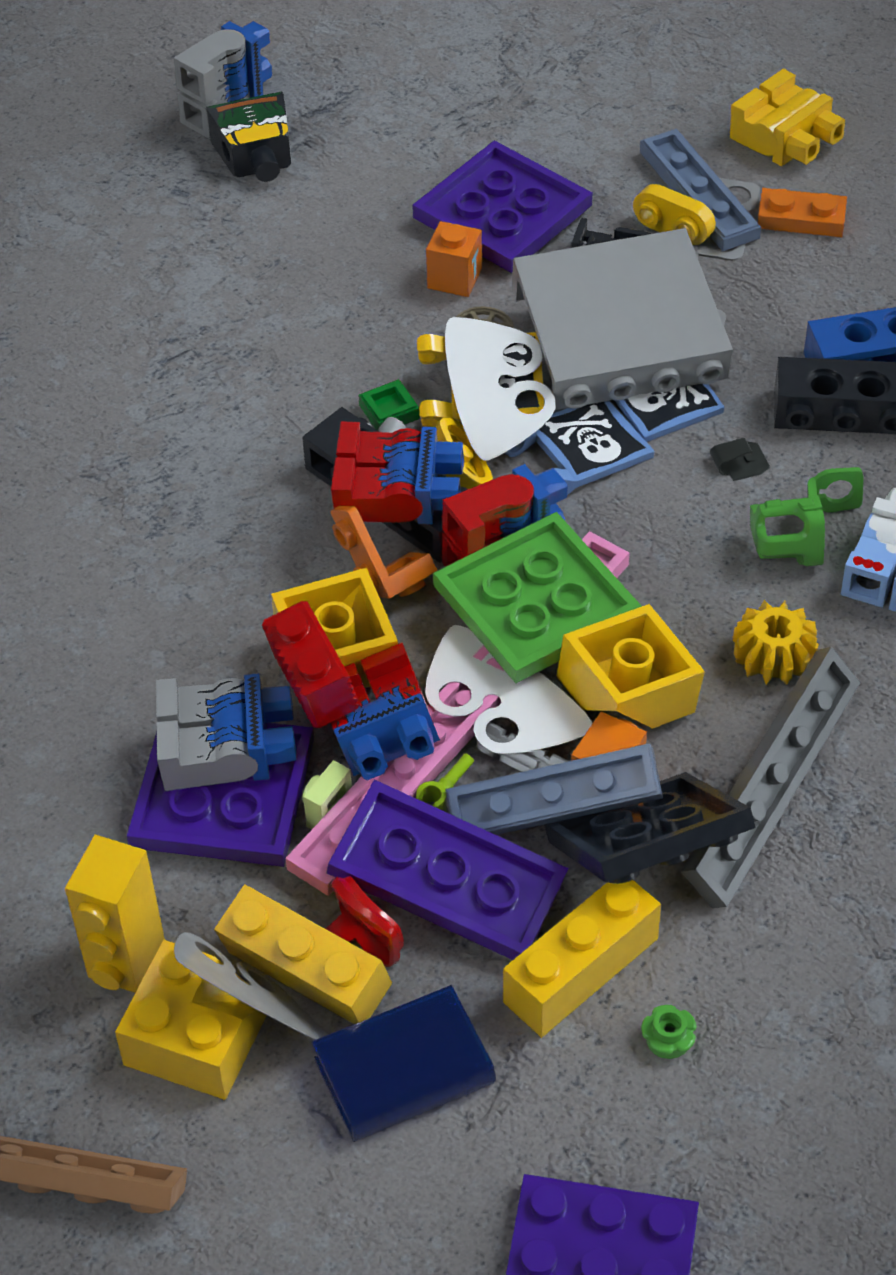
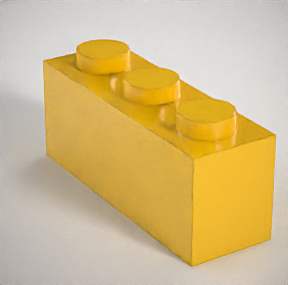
(115, 913)
(580, 954)
(303, 955)

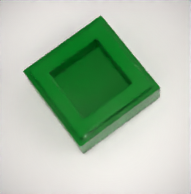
(389, 401)

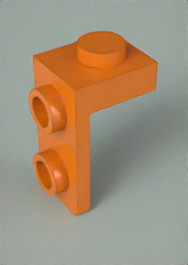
(399, 577)

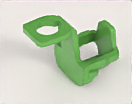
(810, 542)

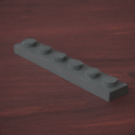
(776, 773)

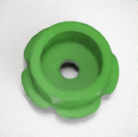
(669, 1044)

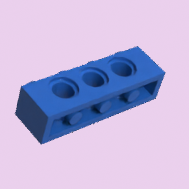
(853, 337)

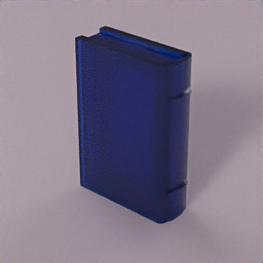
(403, 1063)

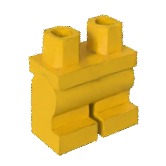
(785, 120)

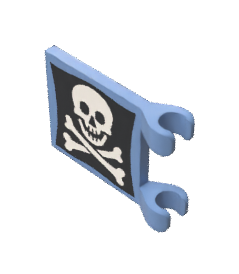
(665, 412)
(588, 443)

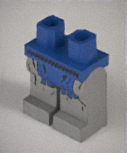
(222, 70)
(221, 731)

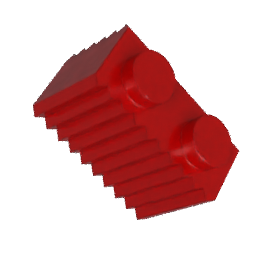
(310, 664)

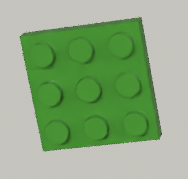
(532, 592)

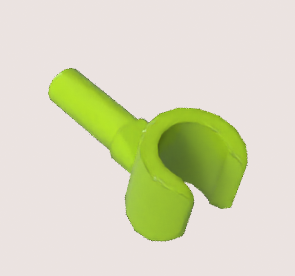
(435, 791)

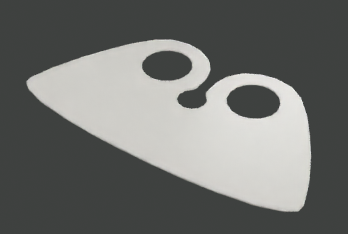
(485, 407)
(535, 704)

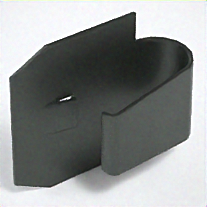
(731, 460)

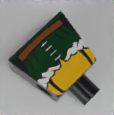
(251, 135)

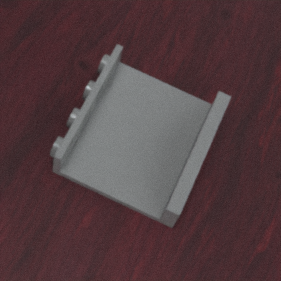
(623, 318)

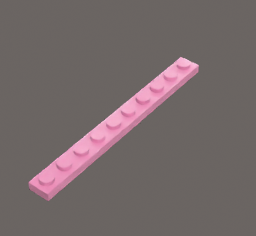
(313, 853)

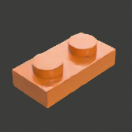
(802, 212)

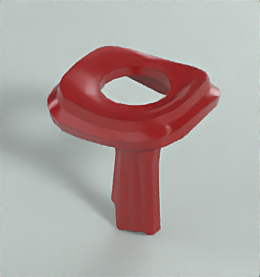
(365, 922)

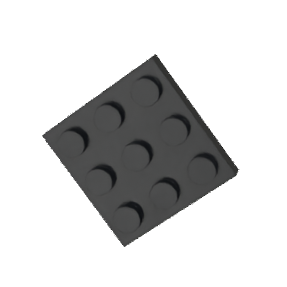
(654, 832)

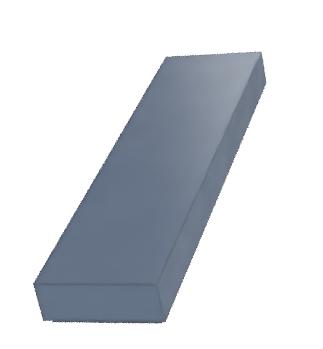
(690, 175)
(558, 791)

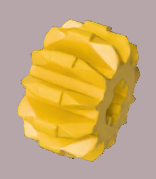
(775, 642)

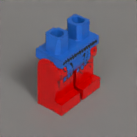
(395, 473)
(498, 510)
(392, 723)

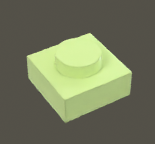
(325, 791)

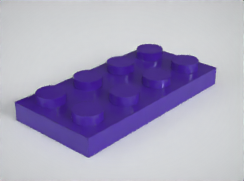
(447, 871)

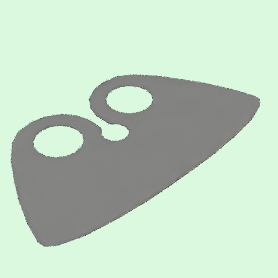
(275, 1005)

